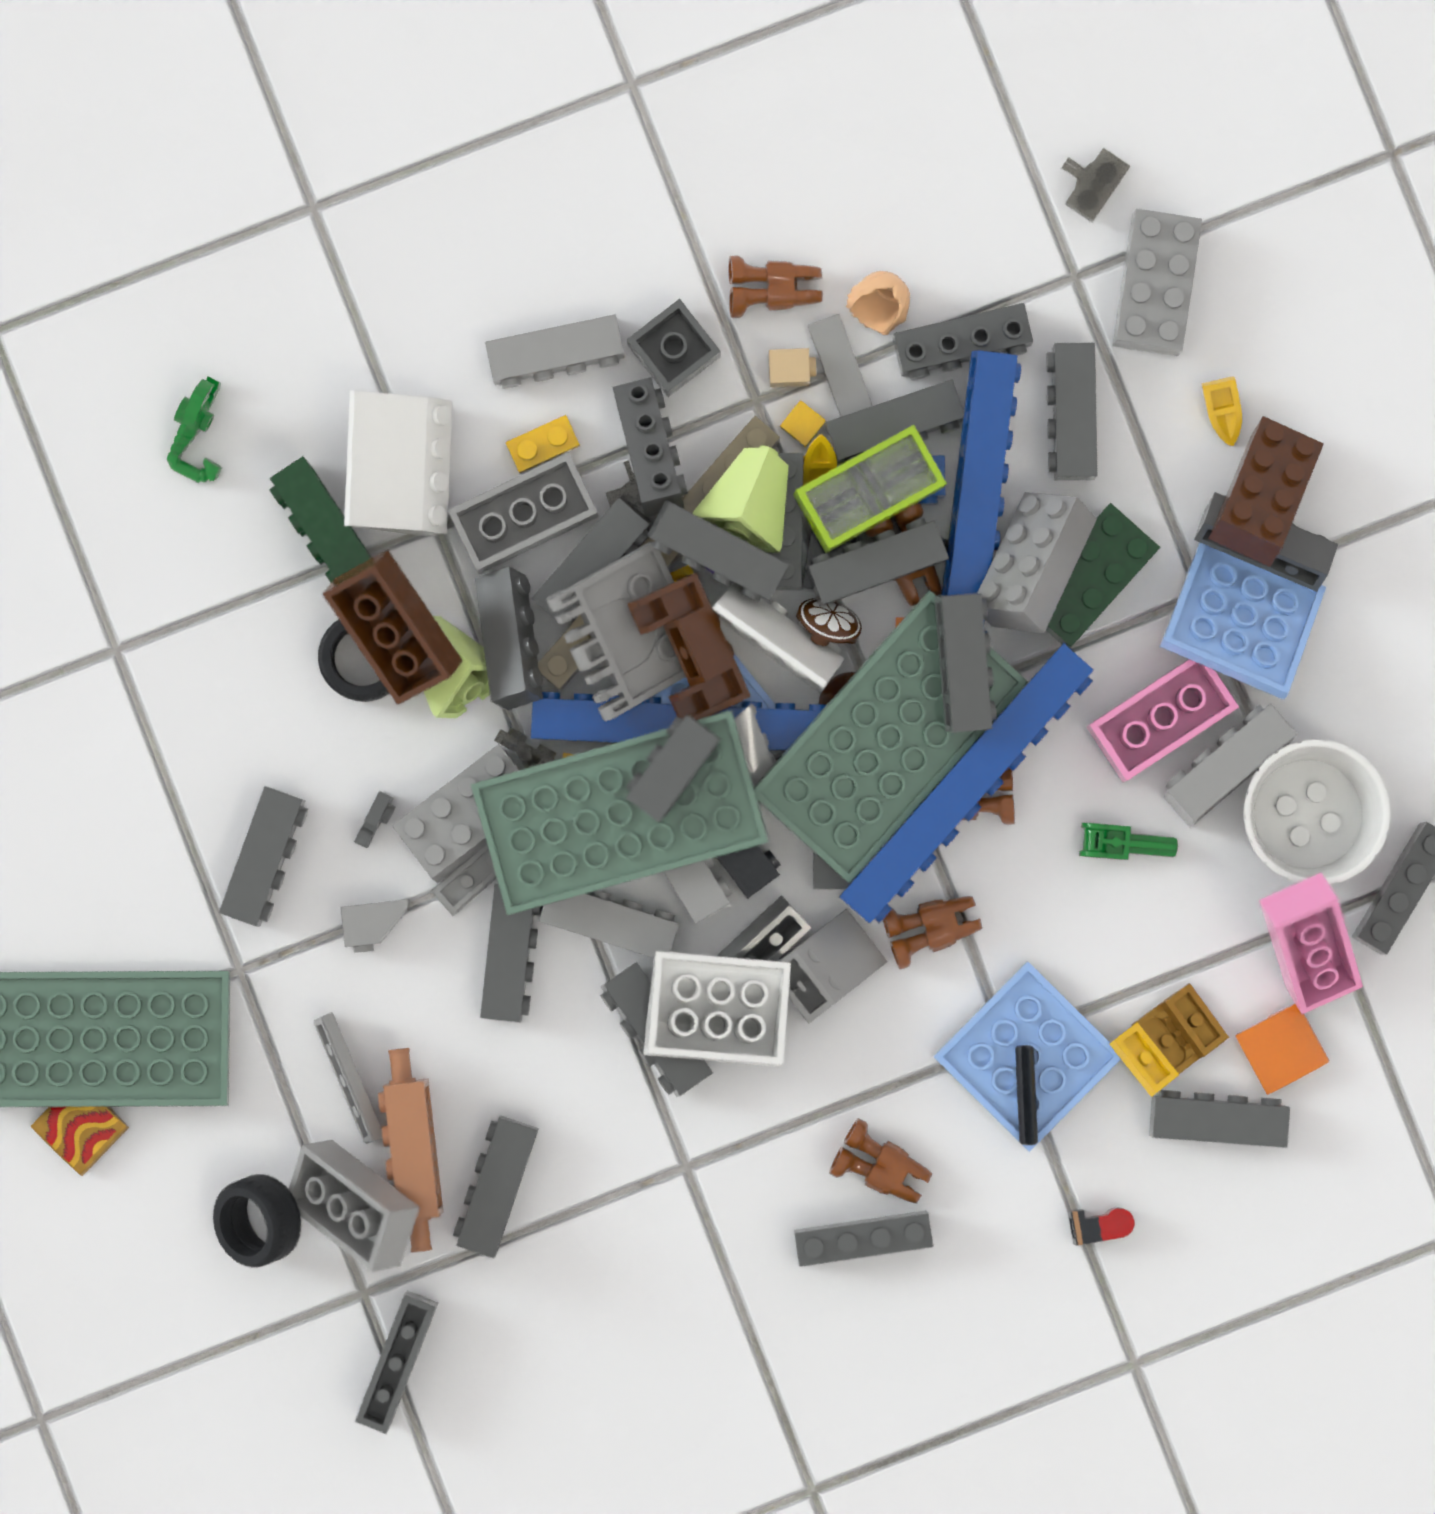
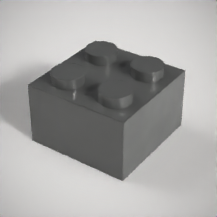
(673, 347)

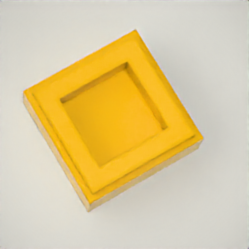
(802, 423)

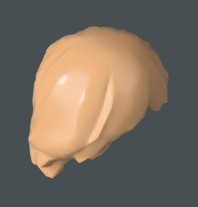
(880, 301)

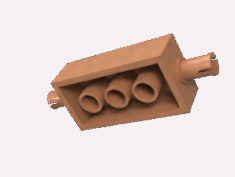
(411, 1144)

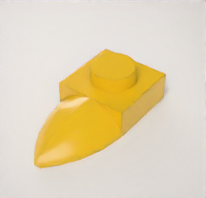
(1224, 408)
(818, 459)

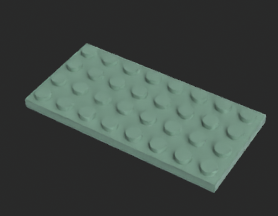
(875, 748)
(574, 832)
(114, 1039)

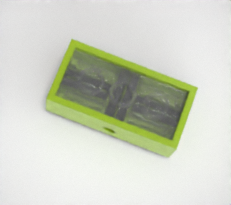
(869, 489)

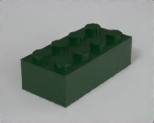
(318, 518)
(1105, 567)

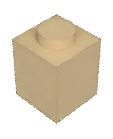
(791, 367)

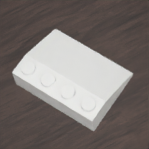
(398, 463)
(779, 637)
(717, 1009)

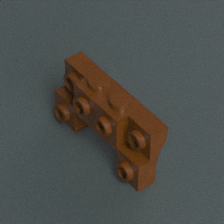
(697, 643)

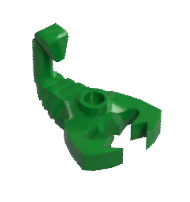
(194, 417)

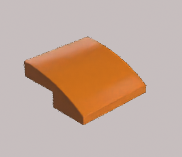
(1282, 1048)

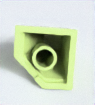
(750, 499)
(468, 680)

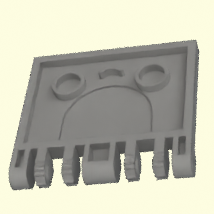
(634, 661)

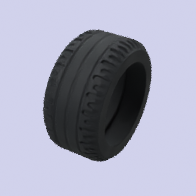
(328, 669)
(234, 1228)

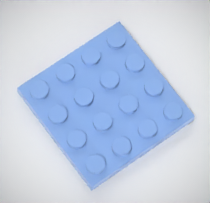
(1242, 621)
(1067, 1052)

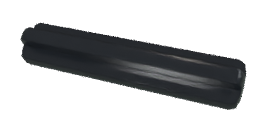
(1026, 1095)

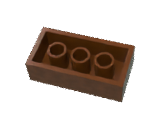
(1266, 491)
(392, 627)

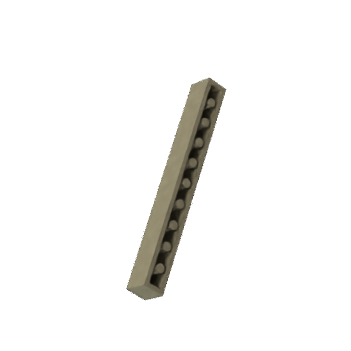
(558, 663)

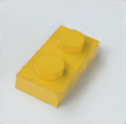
(542, 444)
(1144, 1059)

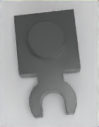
(379, 812)

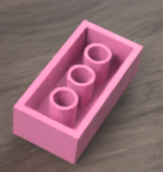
(1161, 718)
(1311, 943)

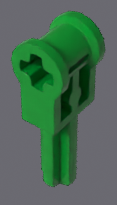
(1118, 842)

